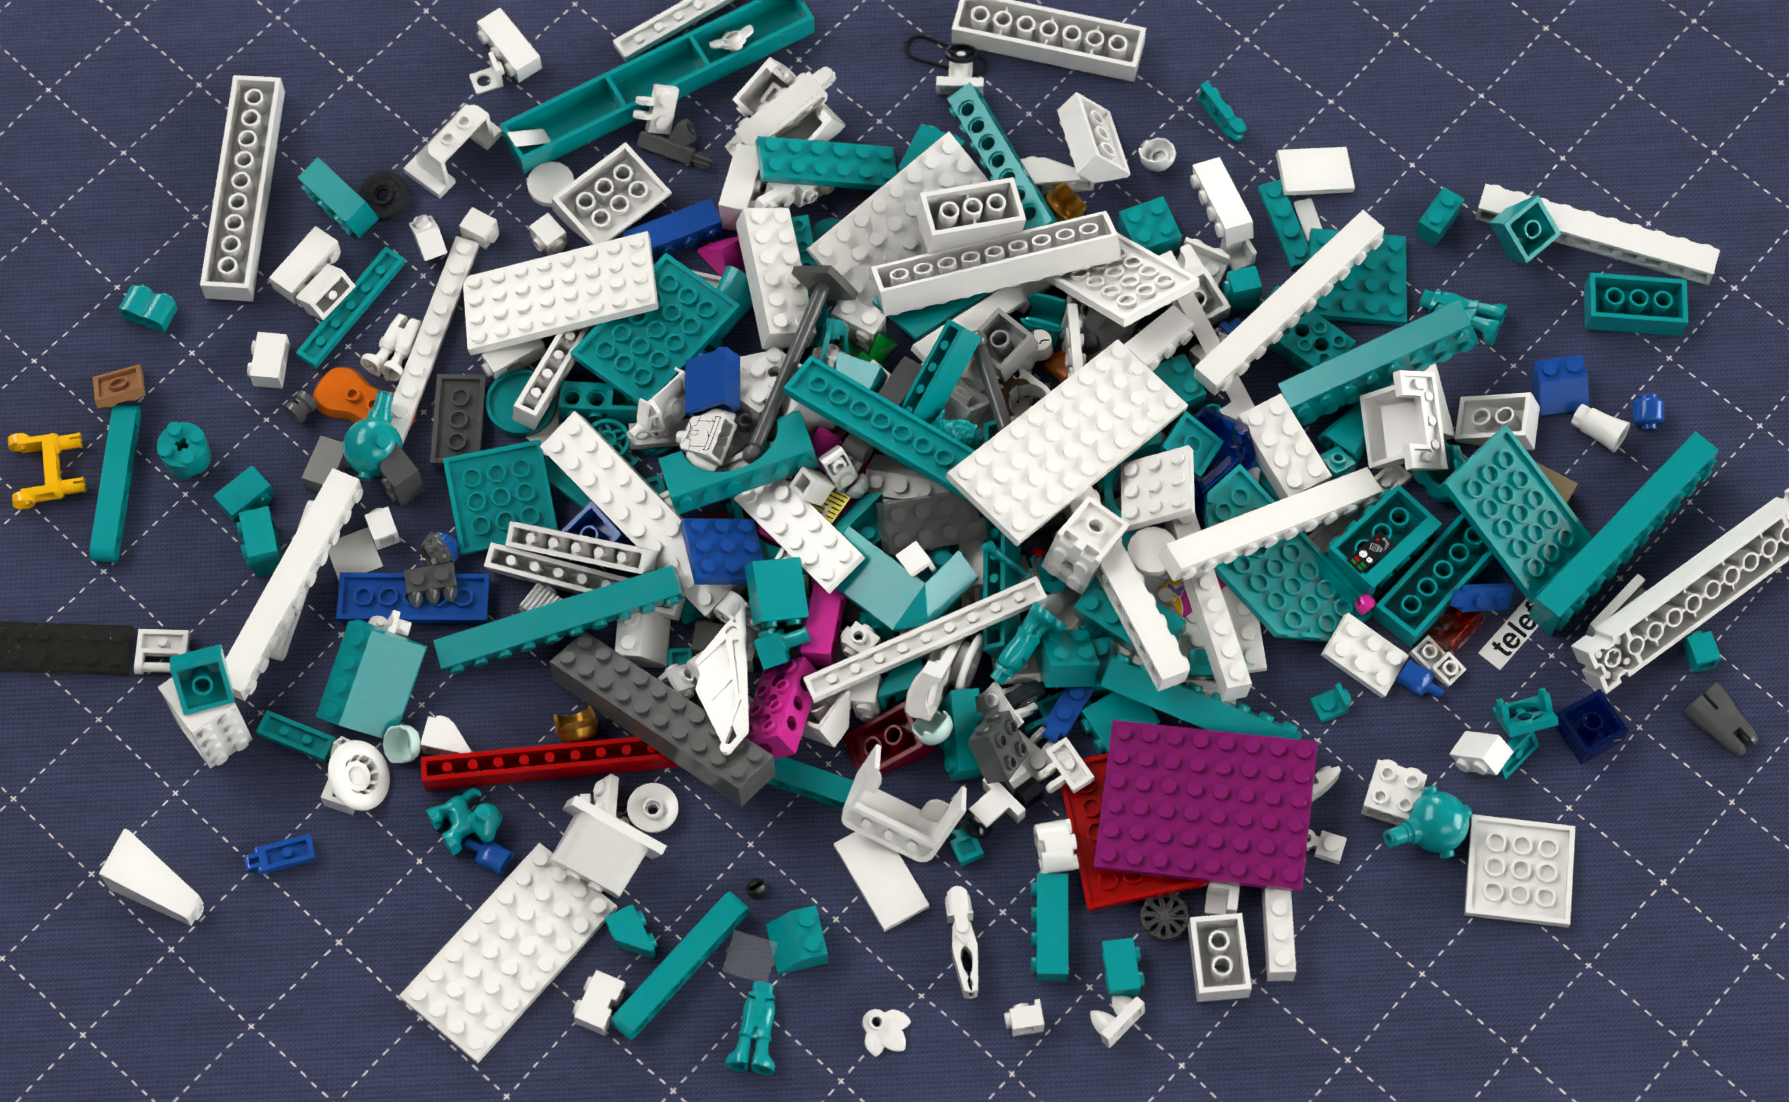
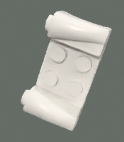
(932, 682)

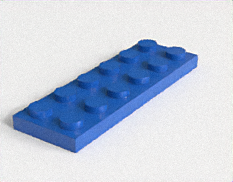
(380, 593)

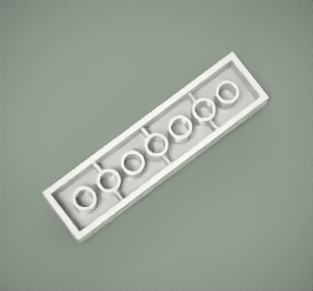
(1050, 36)

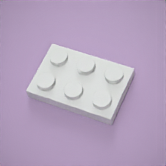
(1364, 655)

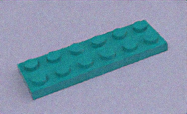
(824, 163)

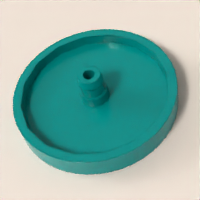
(501, 399)

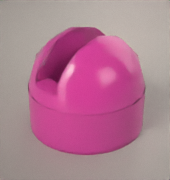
(1365, 603)

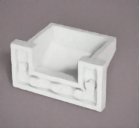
(429, 165)
(1405, 423)
(602, 848)

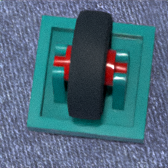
(1036, 551)

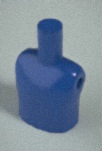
(1418, 680)
(490, 855)

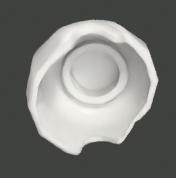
(1157, 154)

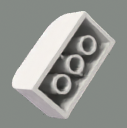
(969, 214)

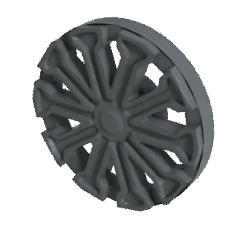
(1164, 917)

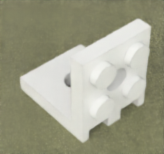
(1083, 546)

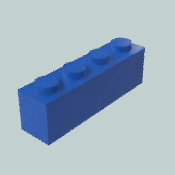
(681, 228)

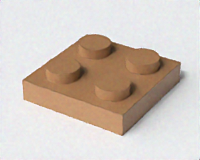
(119, 386)

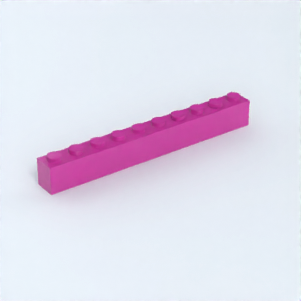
(825, 612)

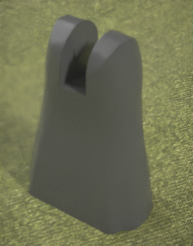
(1721, 720)

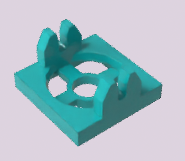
(1539, 720)

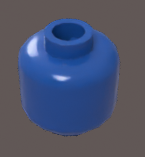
(1648, 411)

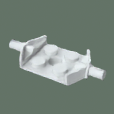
(662, 410)

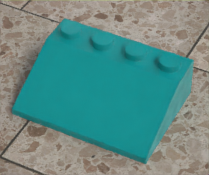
(371, 679)

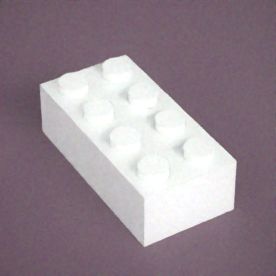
(1284, 448)

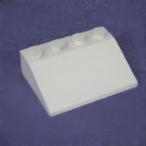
(610, 196)

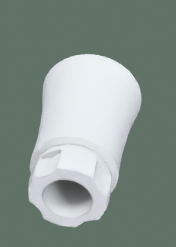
(1601, 426)

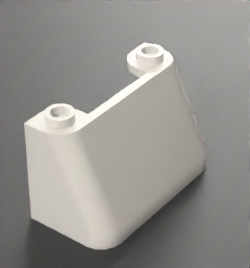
(817, 126)

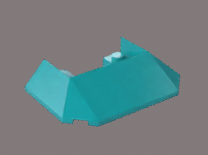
(885, 587)

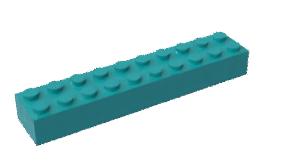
(1623, 533)

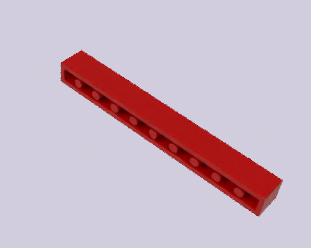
(540, 763)

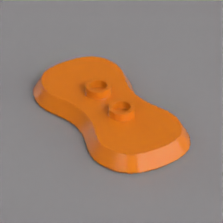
(346, 395)

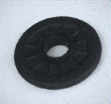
(397, 197)

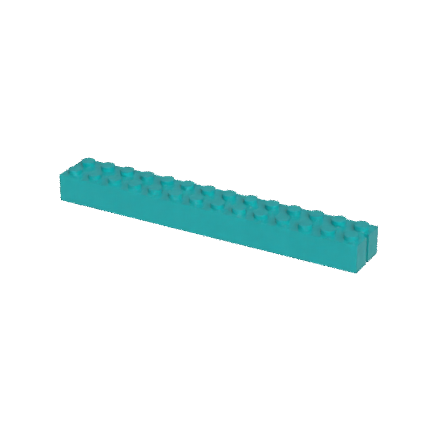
(684, 62)

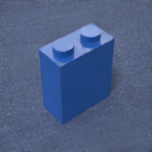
(712, 382)

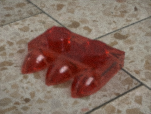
(1456, 628)

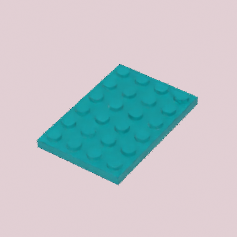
(643, 349)
(1517, 512)

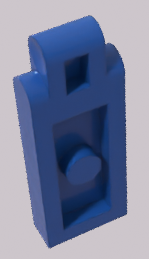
(1482, 597)
(1066, 712)
(280, 855)

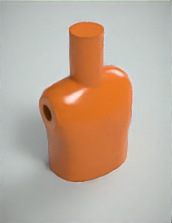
(1056, 366)

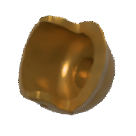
(1065, 203)
(577, 727)

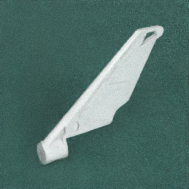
(724, 673)

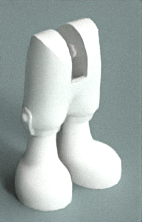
(398, 338)

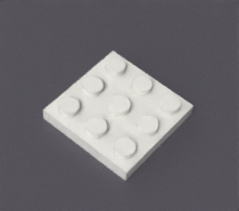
(1158, 488)

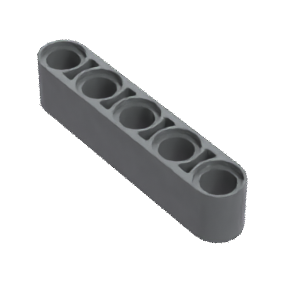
(895, 391)

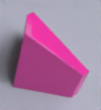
(723, 254)

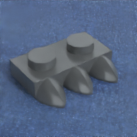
(431, 582)

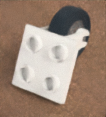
(1018, 699)

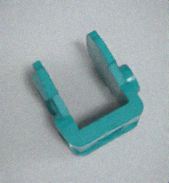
(1045, 315)

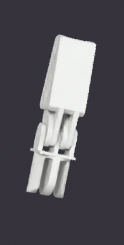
(960, 913)

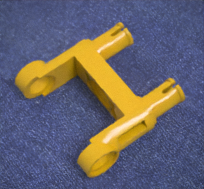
(54, 486)

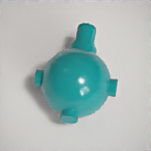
(371, 439)
(1434, 823)

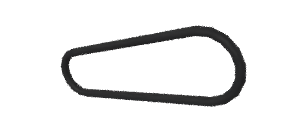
(939, 64)

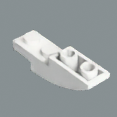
(784, 194)

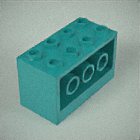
(1403, 523)

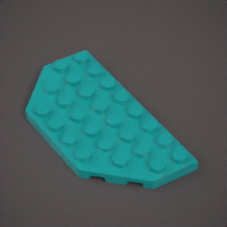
(1287, 585)

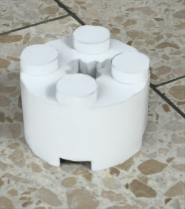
(1056, 846)

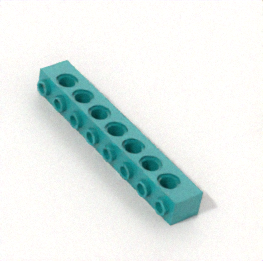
(970, 100)

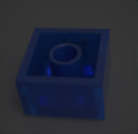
(1590, 726)

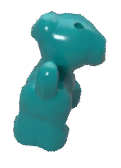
(482, 820)

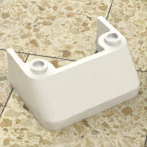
(895, 822)

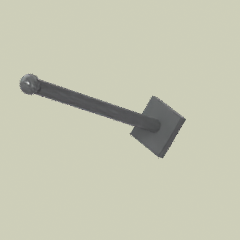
(824, 284)
(1001, 413)

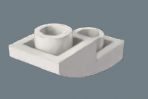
(1432, 657)
(1324, 780)

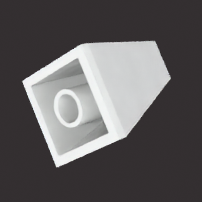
(143, 877)

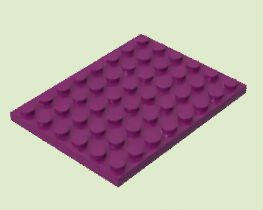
(1206, 806)

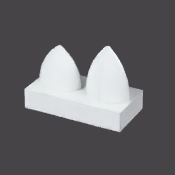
(1112, 1028)

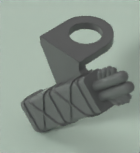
(676, 146)

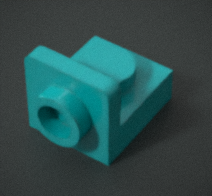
(1331, 703)

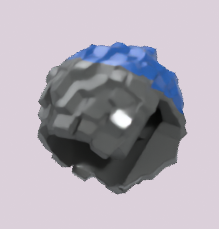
(439, 549)

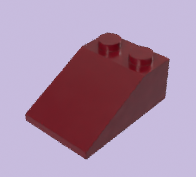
(895, 736)

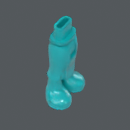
(1489, 327)
(1024, 642)
(755, 1029)

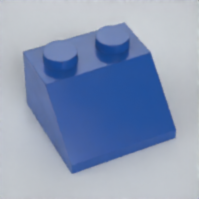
(1560, 385)
(596, 524)

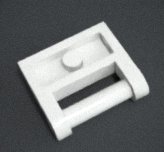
(159, 644)

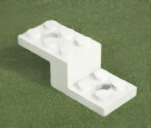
(754, 392)

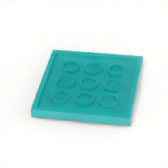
(1371, 291)
(498, 488)

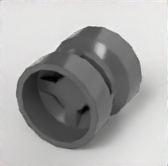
(301, 407)

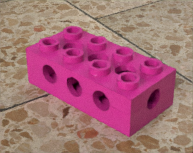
(781, 707)

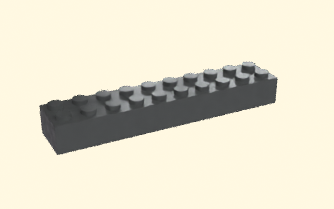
(660, 718)

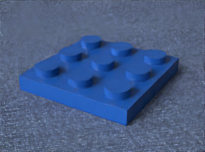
(720, 549)

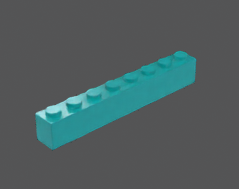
(1190, 702)

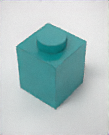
(1701, 651)

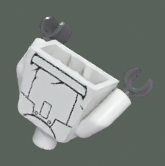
(710, 436)

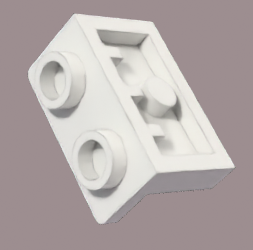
(1213, 259)

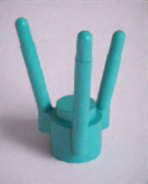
(833, 329)

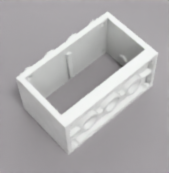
(213, 731)

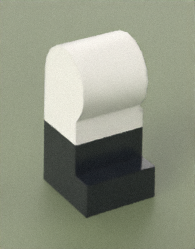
(1025, 787)

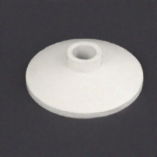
(651, 796)

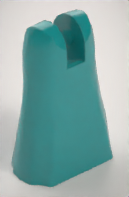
(735, 285)
(1346, 434)

